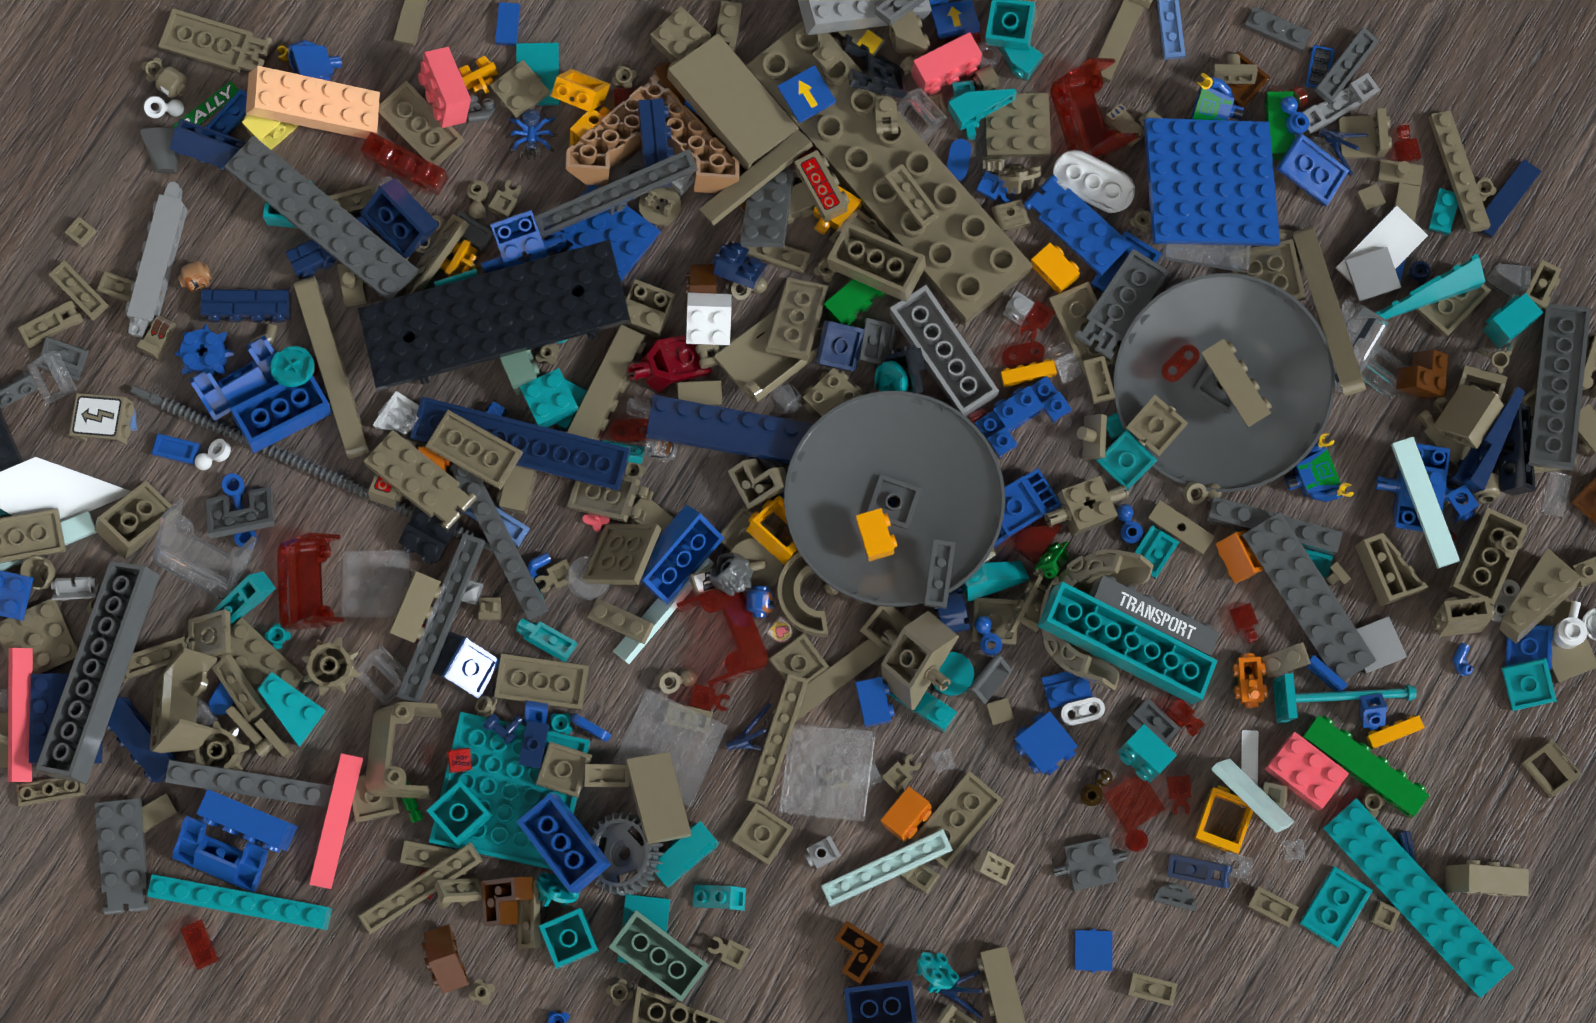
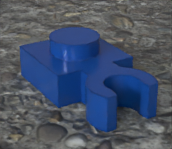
(991, 187)

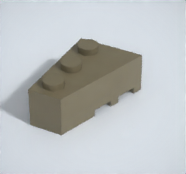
(1387, 570)
(415, 606)
(1487, 879)

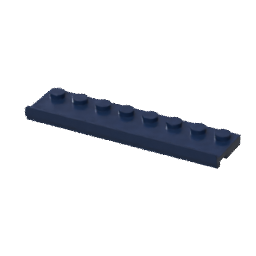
(724, 429)

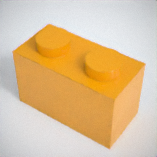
(1055, 268)
(875, 534)

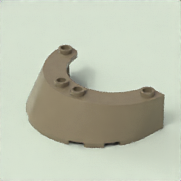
(1081, 573)

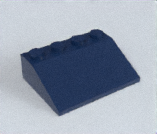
(44, 700)

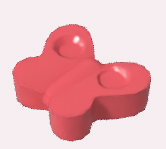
(595, 521)

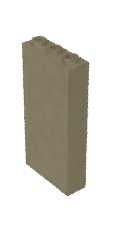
(731, 101)

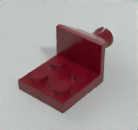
(668, 362)

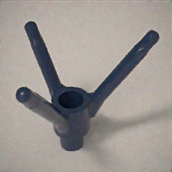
(1336, 139)
(743, 739)
(952, 993)

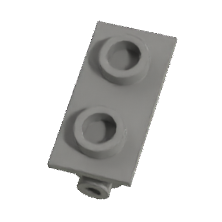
(82, 589)

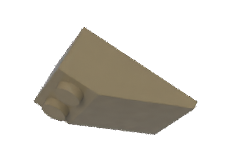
(132, 519)

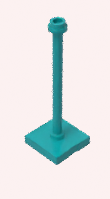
(1286, 699)

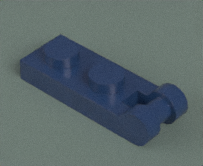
(1199, 870)

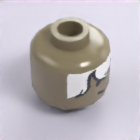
(171, 82)

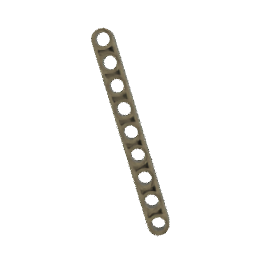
(1329, 311)
(331, 367)

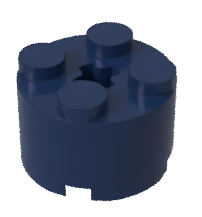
(956, 612)

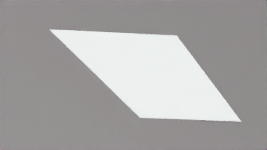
(46, 486)

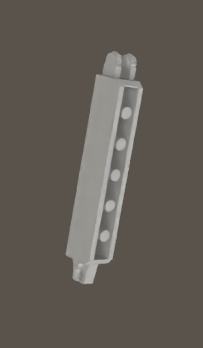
(157, 260)

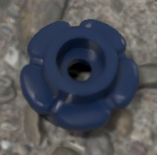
(1420, 265)

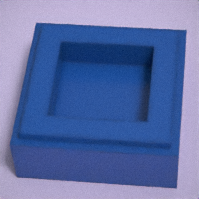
(536, 712)

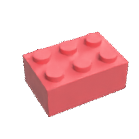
(947, 64)
(444, 87)
(1306, 771)

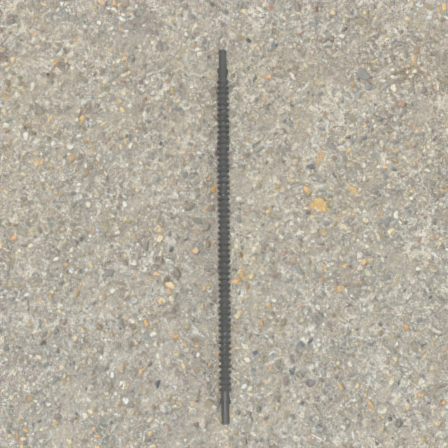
(154, 399)

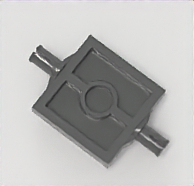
(1090, 863)

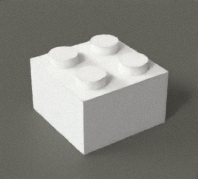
(708, 318)

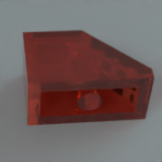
(1035, 541)

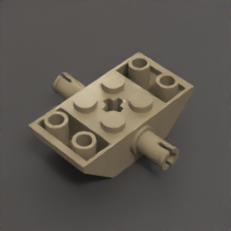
(917, 658)

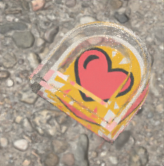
(780, 630)

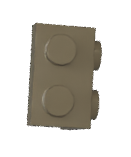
(1376, 143)

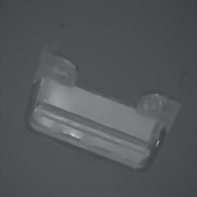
(197, 560)

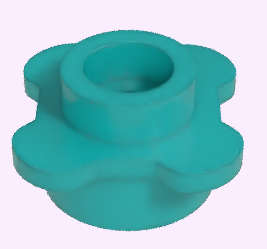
(271, 636)
(556, 719)

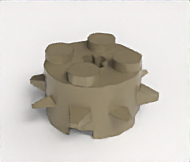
(318, 663)
(231, 748)

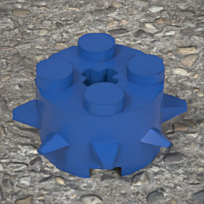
(198, 341)

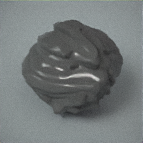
(731, 573)

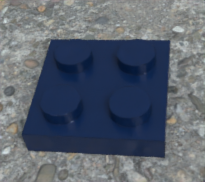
(839, 345)

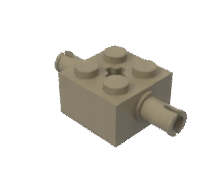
(1098, 509)

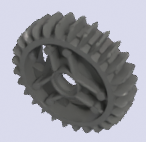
(642, 857)

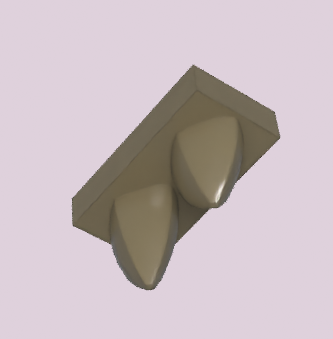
(457, 890)

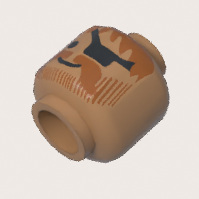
(195, 276)

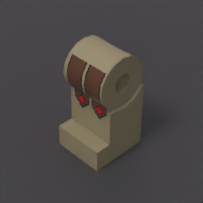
(157, 337)

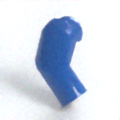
(536, 563)
(1460, 662)

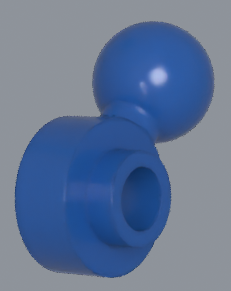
(1289, 105)
(1125, 514)
(983, 625)

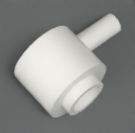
(1571, 630)

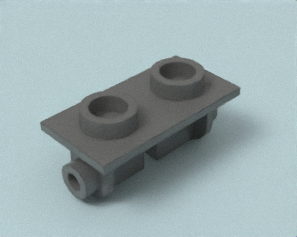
(22, 386)

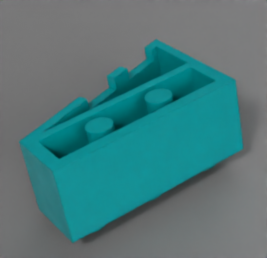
(291, 707)
(685, 854)

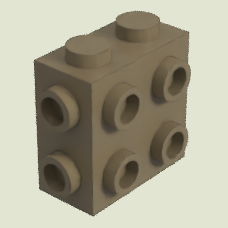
(829, 393)
(1463, 615)

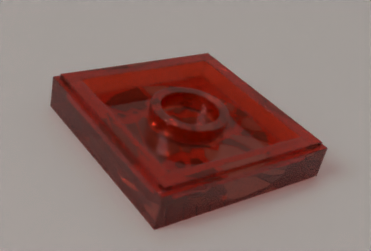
(1134, 802)

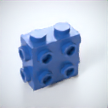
(1044, 744)

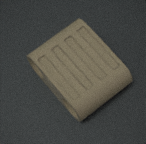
(1011, 216)

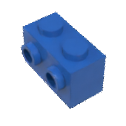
(874, 702)

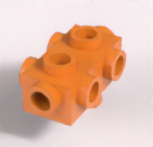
(1250, 687)

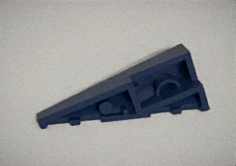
(1479, 463)

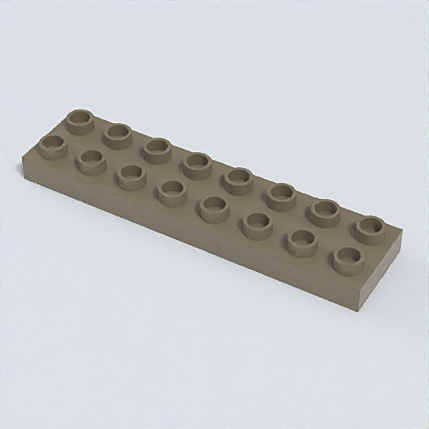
(963, 249)

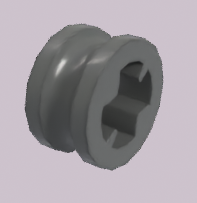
(474, 106)

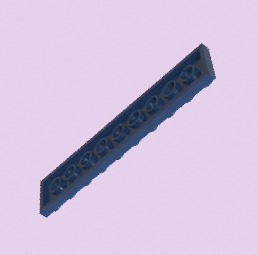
(542, 447)

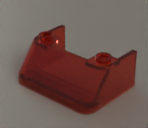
(1079, 113)
(301, 582)
(751, 651)

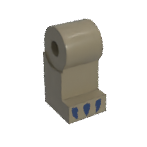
(1120, 120)

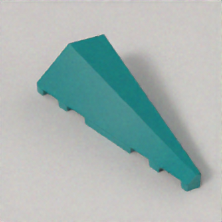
(1450, 284)

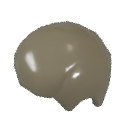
(40, 569)

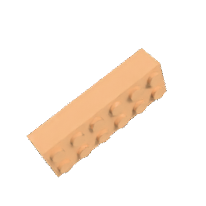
(312, 102)

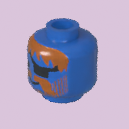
(760, 600)

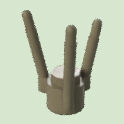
(1498, 358)

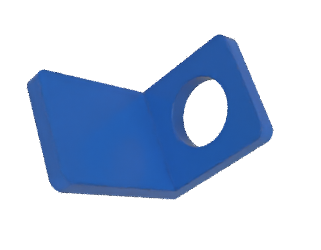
(1464, 511)

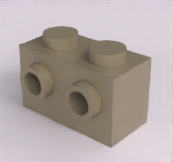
(1542, 282)

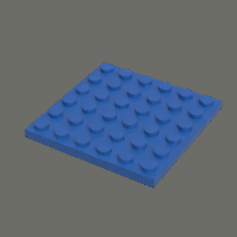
(1211, 182)

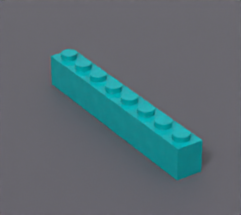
(239, 902)

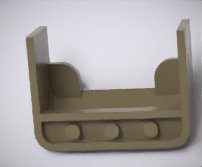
(176, 703)
(380, 776)

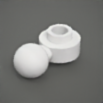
(174, 107)
(218, 451)

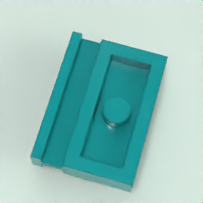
(1157, 549)

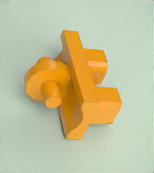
(480, 78)
(462, 261)

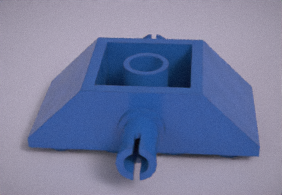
(518, 235)
(1436, 465)

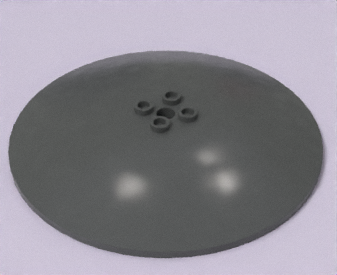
(1282, 354)
(898, 449)

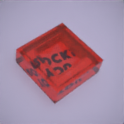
(459, 760)

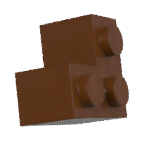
(701, 279)
(1426, 375)
(501, 899)
(864, 950)
(444, 959)

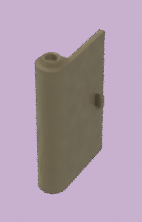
(754, 368)

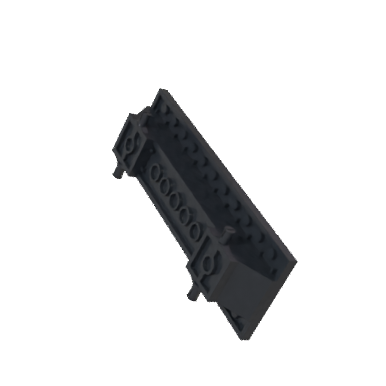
(493, 315)

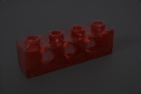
(404, 163)

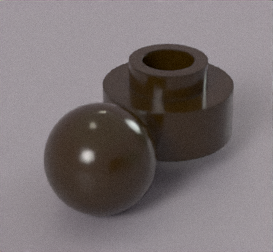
(1103, 778)

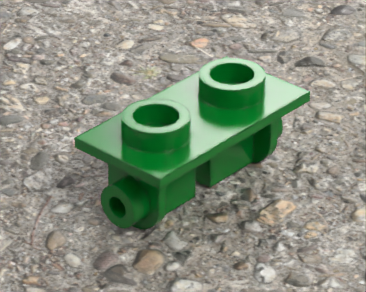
(1053, 559)

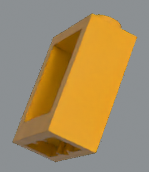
(587, 91)
(764, 537)
(1215, 841)

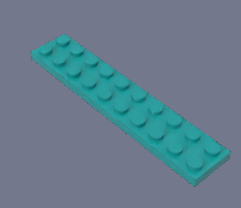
(1418, 898)

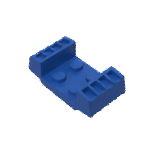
(1025, 503)

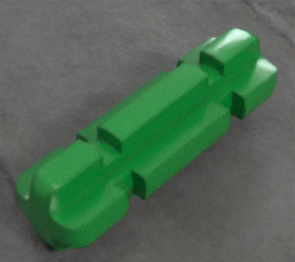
(412, 807)

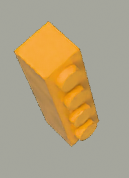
(1025, 374)
(1394, 732)

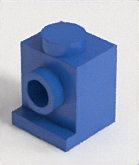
(1372, 716)

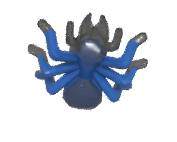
(532, 133)

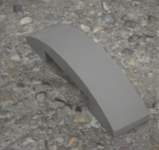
(1346, 101)

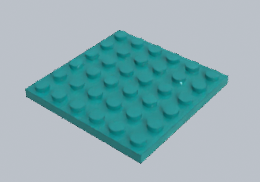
(502, 788)

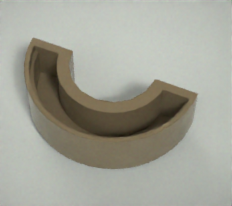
(791, 603)

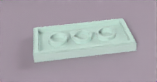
(1252, 795)

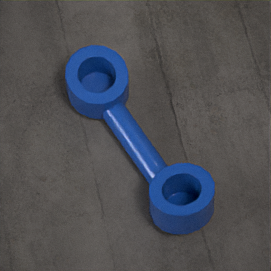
(235, 491)

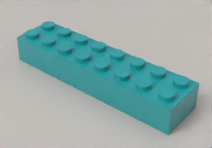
(1127, 643)

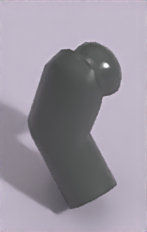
(484, 113)

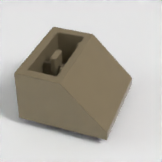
(908, 37)
(648, 308)

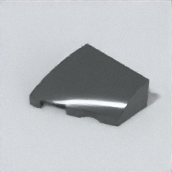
(158, 147)

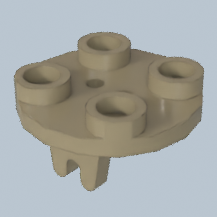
(1019, 177)
(668, 209)

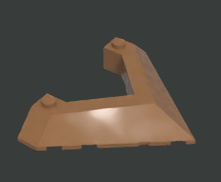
(621, 135)

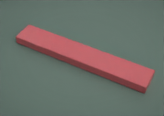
(19, 689)
(336, 820)

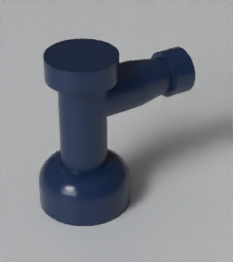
(505, 733)

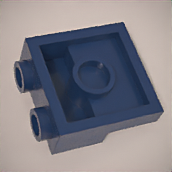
(737, 267)

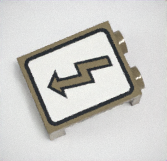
(101, 417)

